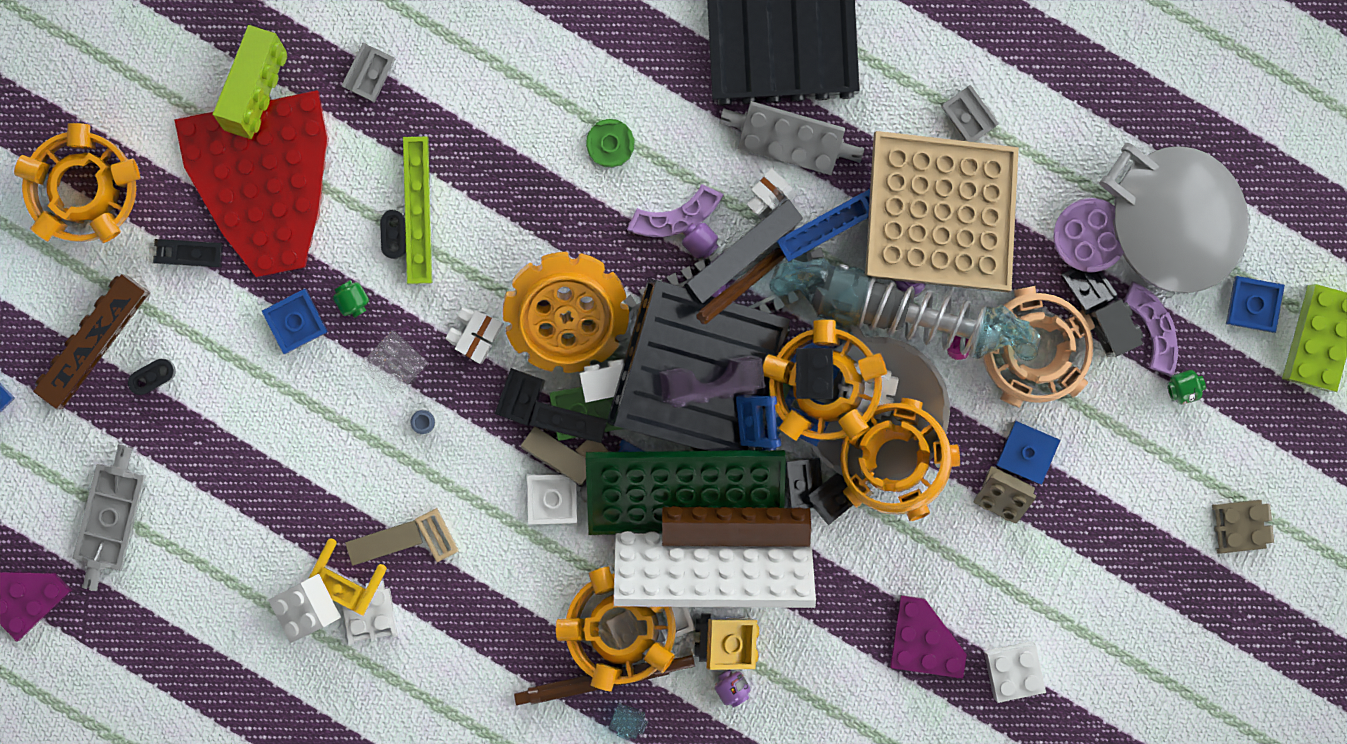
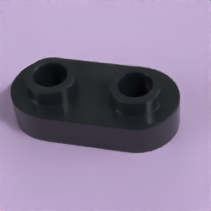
(393, 234)
(152, 376)
(702, 627)

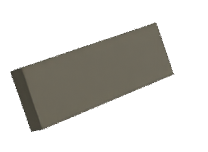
(556, 455)
(383, 542)

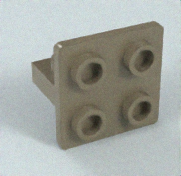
(1005, 495)

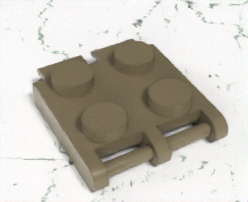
(1243, 526)

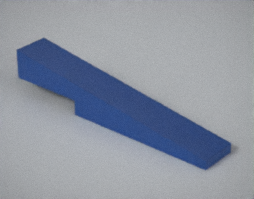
(825, 226)

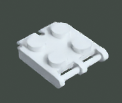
(889, 387)
(377, 617)

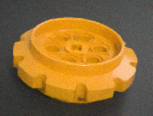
(585, 279)

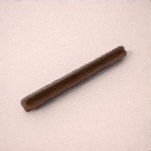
(740, 286)

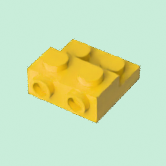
(732, 643)

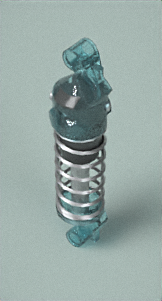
(857, 299)

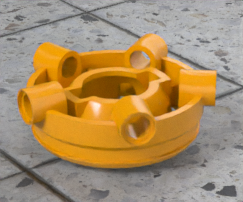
(35, 169)
(782, 370)
(914, 502)
(578, 629)

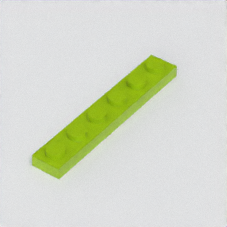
(417, 210)

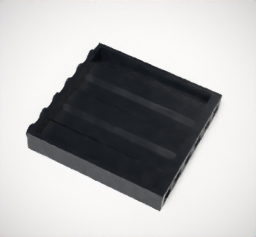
(782, 50)
(672, 338)

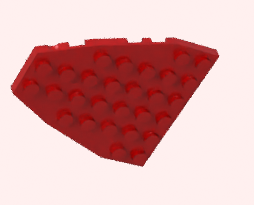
(263, 187)

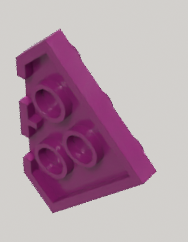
(28, 599)
(924, 641)

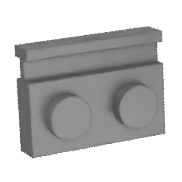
(368, 72)
(969, 114)

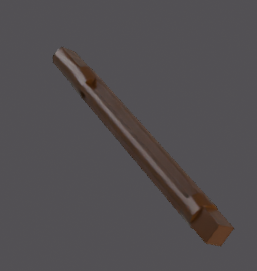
(583, 684)

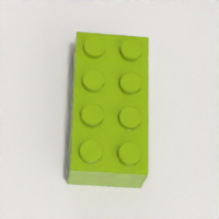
(250, 82)
(1319, 340)

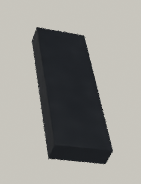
(568, 422)

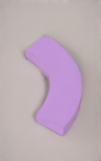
(676, 221)
(1159, 325)

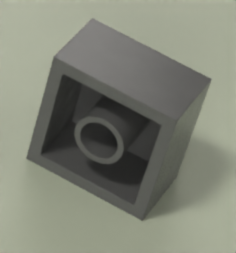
(1116, 328)

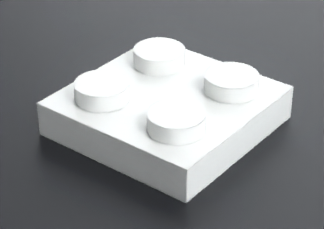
(551, 499)

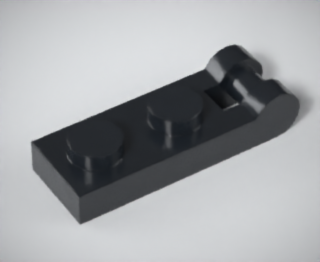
(189, 253)

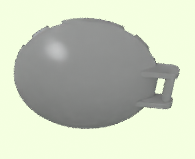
(1178, 217)
(917, 381)

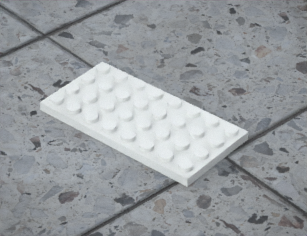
(710, 574)

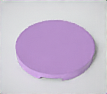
(1087, 235)

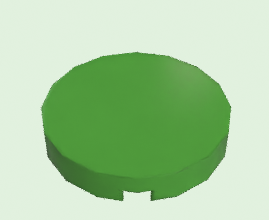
(610, 143)

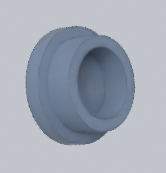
(422, 422)

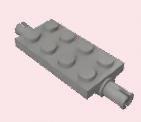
(791, 137)
(108, 517)

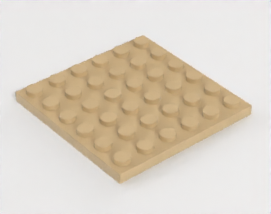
(942, 212)

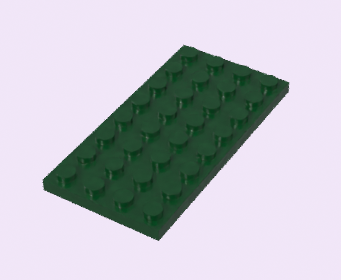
(632, 487)

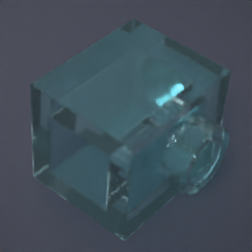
(628, 722)

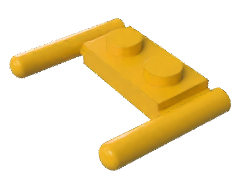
(343, 590)

